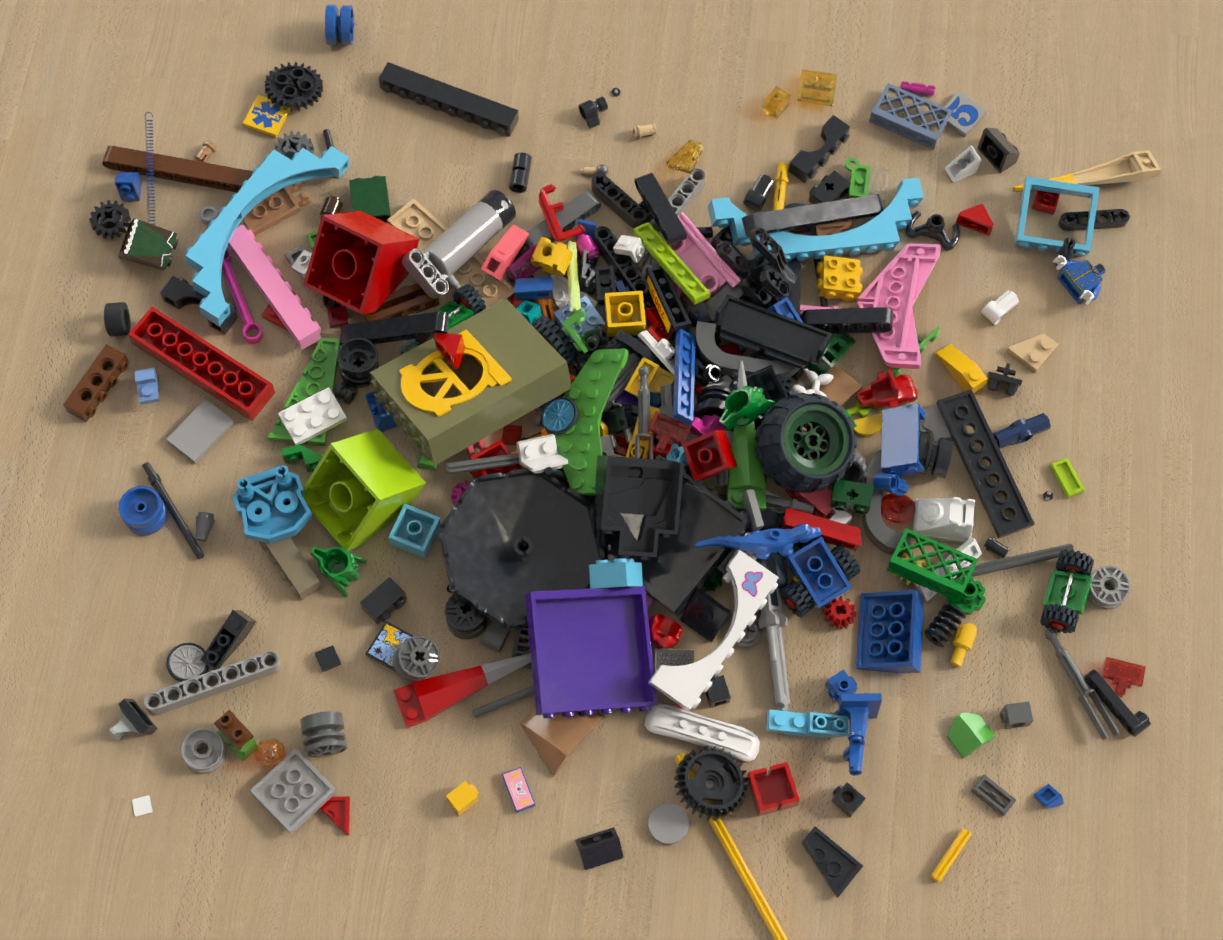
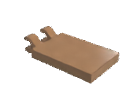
(276, 208)

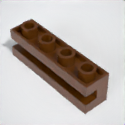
(403, 302)

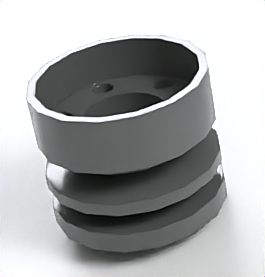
(405, 663)
(323, 734)

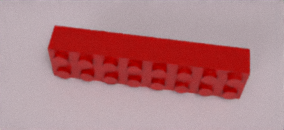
(202, 363)

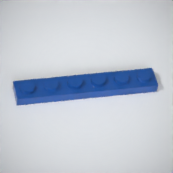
(684, 377)

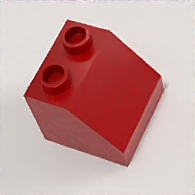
(358, 260)

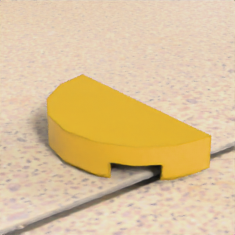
(869, 425)

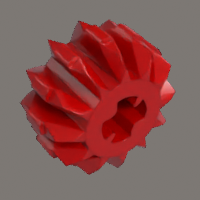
(844, 618)

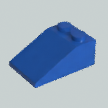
(818, 572)

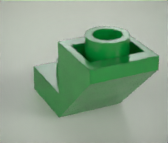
(297, 452)

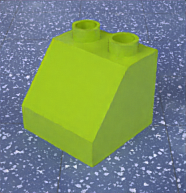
(360, 488)

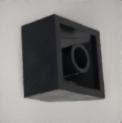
(998, 149)

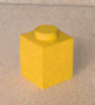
(463, 797)

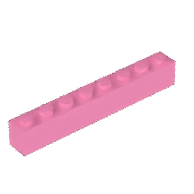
(273, 287)

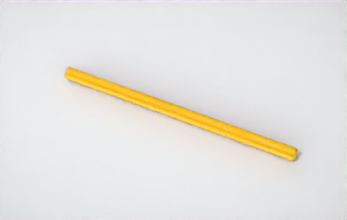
(743, 871)

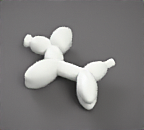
(822, 379)

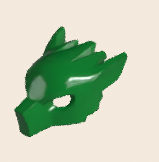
(747, 406)
(337, 566)

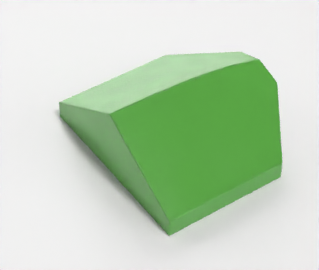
(969, 733)

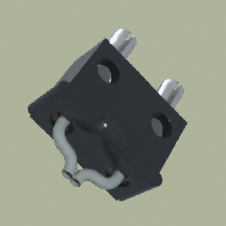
(618, 421)

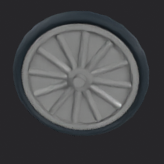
(185, 661)

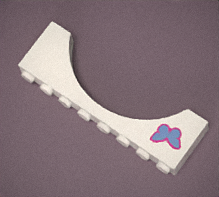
(750, 586)

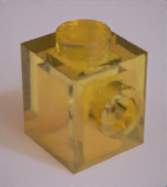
(776, 102)

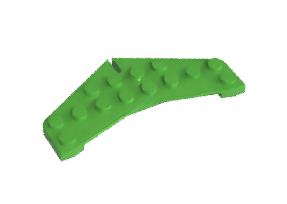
(583, 440)

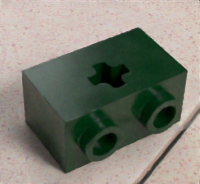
(859, 491)

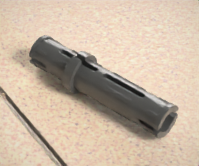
(783, 504)

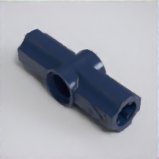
(1022, 430)

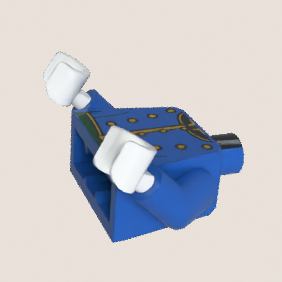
(1080, 278)

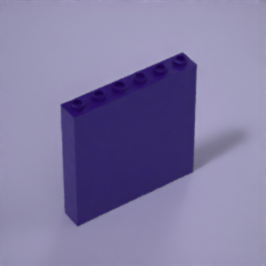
(590, 651)

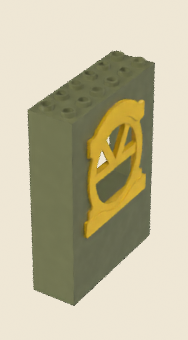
(517, 378)

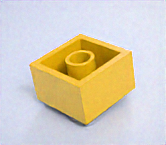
(625, 312)

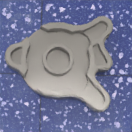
(934, 423)

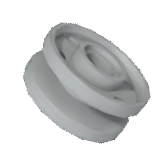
(1116, 579)
(194, 742)

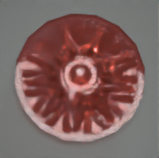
(897, 508)

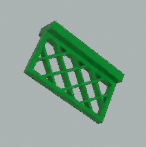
(927, 576)

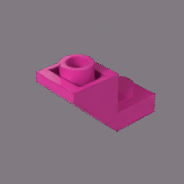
(706, 425)

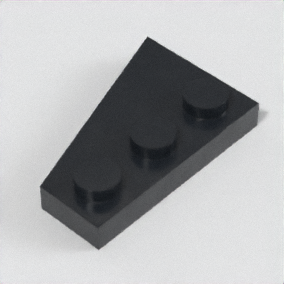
(831, 860)

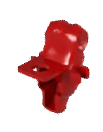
(888, 391)

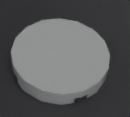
(668, 824)

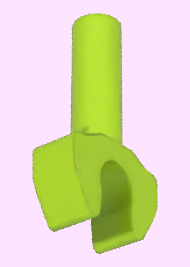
(857, 410)

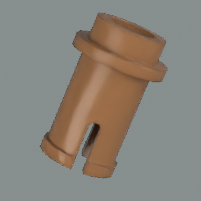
(207, 149)

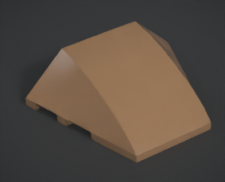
(558, 736)

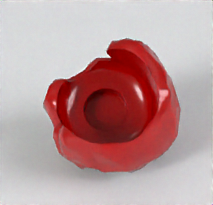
(664, 631)

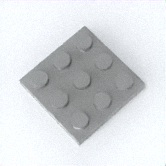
(293, 791)

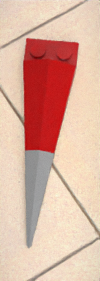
(434, 695)

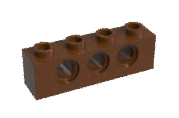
(96, 373)

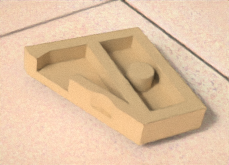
(1033, 351)

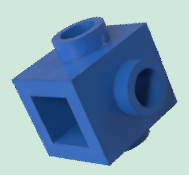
(840, 684)

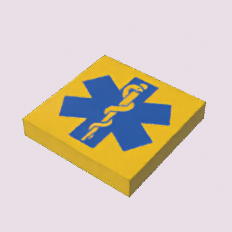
(266, 116)

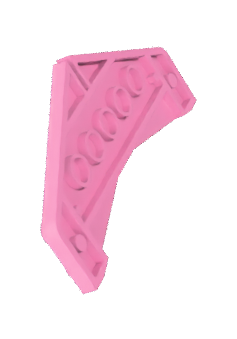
(898, 290)

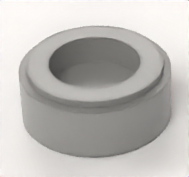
(208, 214)

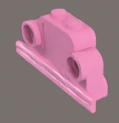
(703, 259)

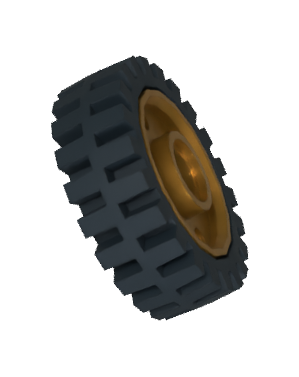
(556, 338)

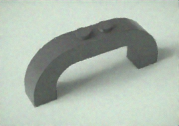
(729, 363)
(875, 529)

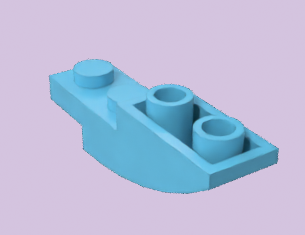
(808, 724)

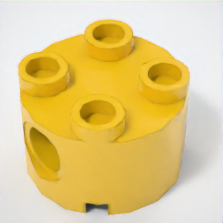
(551, 257)

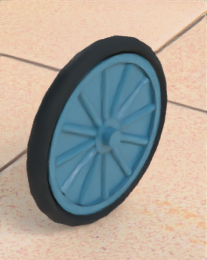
(559, 415)

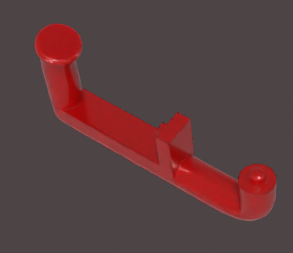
(551, 219)

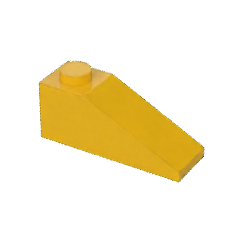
(962, 369)

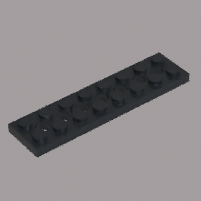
(979, 474)

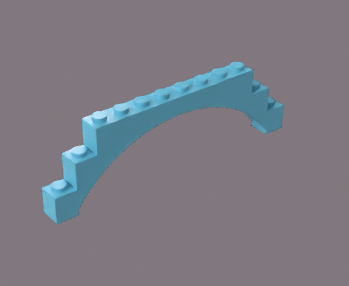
(272, 175)
(872, 236)

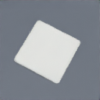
(142, 805)

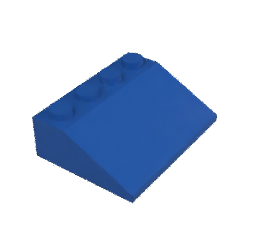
(890, 631)

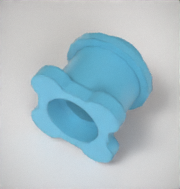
(677, 454)

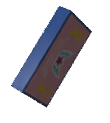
(518, 790)

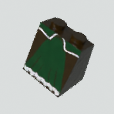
(148, 245)

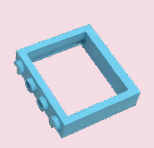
(1061, 188)

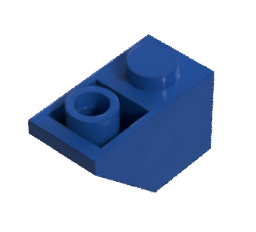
(128, 186)

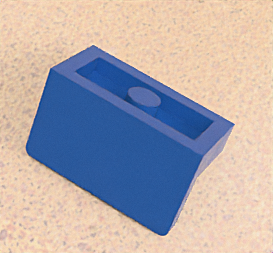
(533, 288)

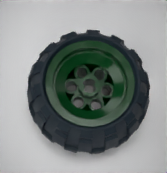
(830, 442)

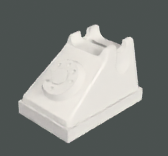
(944, 519)

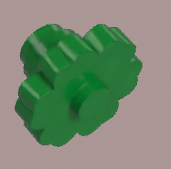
(972, 596)

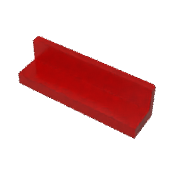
(832, 531)

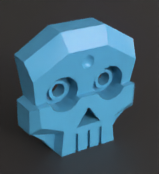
(276, 519)

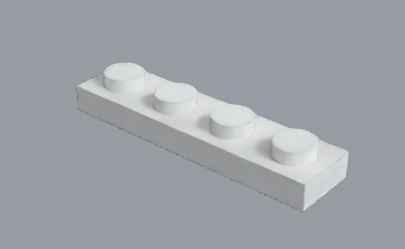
(970, 548)

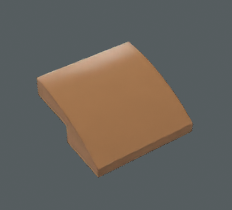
(841, 388)

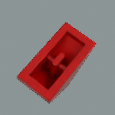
(976, 219)
(450, 346)

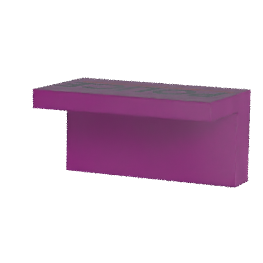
(522, 267)

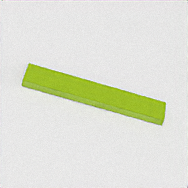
(671, 263)

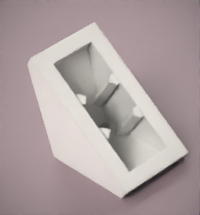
(964, 165)

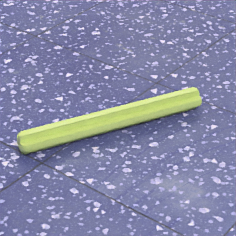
(573, 279)

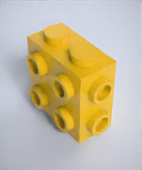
(839, 278)

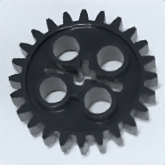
(293, 86)

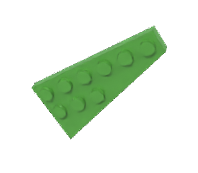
(315, 377)

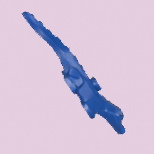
(765, 541)

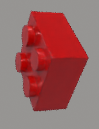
(1046, 202)

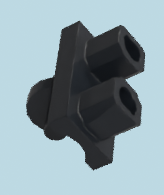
(1011, 383)

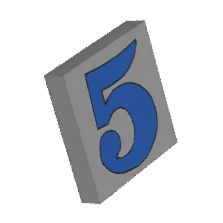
(964, 113)

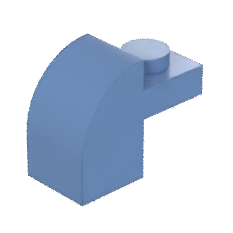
(147, 385)

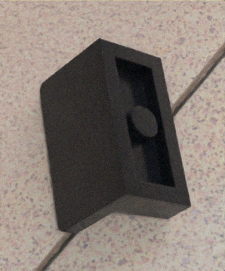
(599, 848)

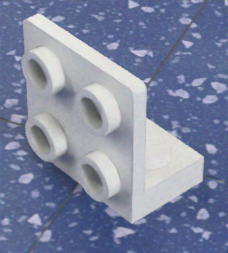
(540, 453)

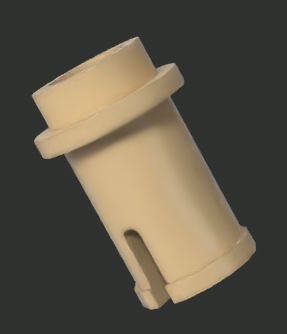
(645, 130)

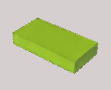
(1067, 478)

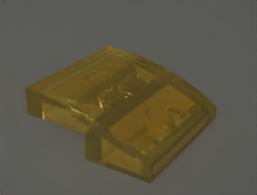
(817, 87)

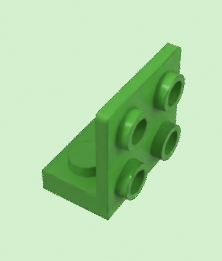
(576, 318)

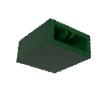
(371, 196)

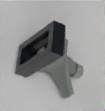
(132, 720)

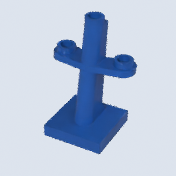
(858, 710)

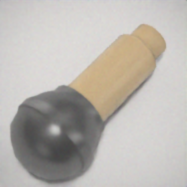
(594, 170)

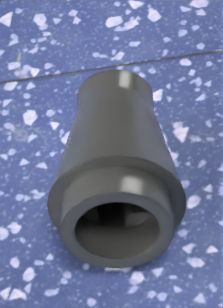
(204, 523)

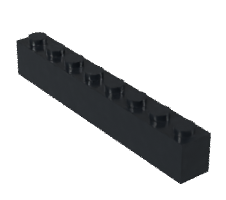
(448, 99)

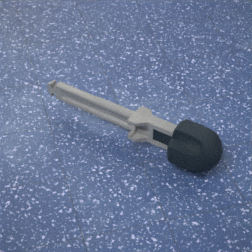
(774, 621)

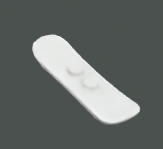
(702, 731)

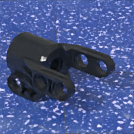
(762, 273)

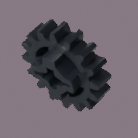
(110, 219)

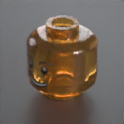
(269, 752)

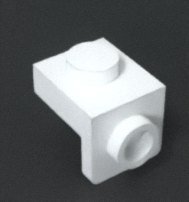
(630, 246)

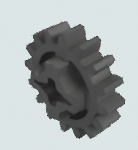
(293, 143)

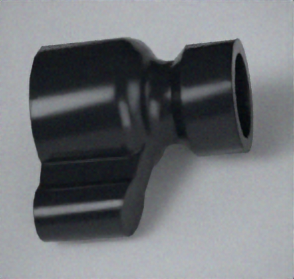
(590, 109)

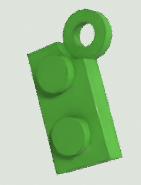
(859, 178)

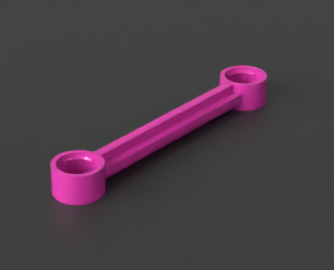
(240, 301)

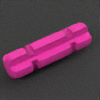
(918, 88)

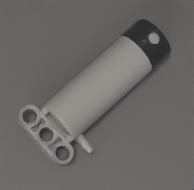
(459, 243)

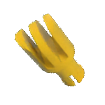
(963, 642)

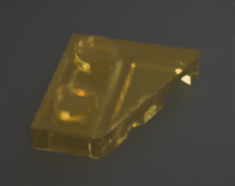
(686, 157)

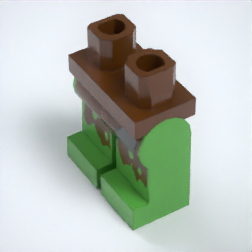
(236, 735)

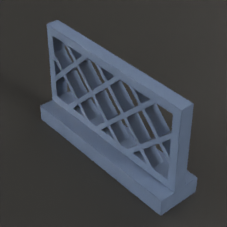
(905, 126)

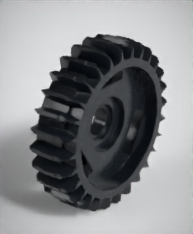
(711, 768)

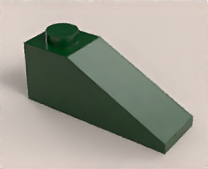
(835, 350)

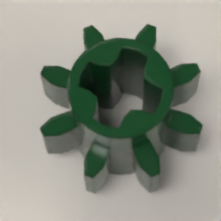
(714, 581)

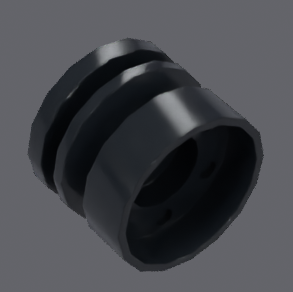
(354, 354)
(712, 401)
(935, 456)
(464, 625)

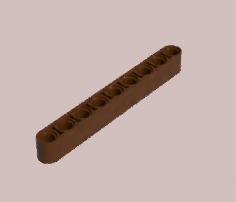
(176, 169)

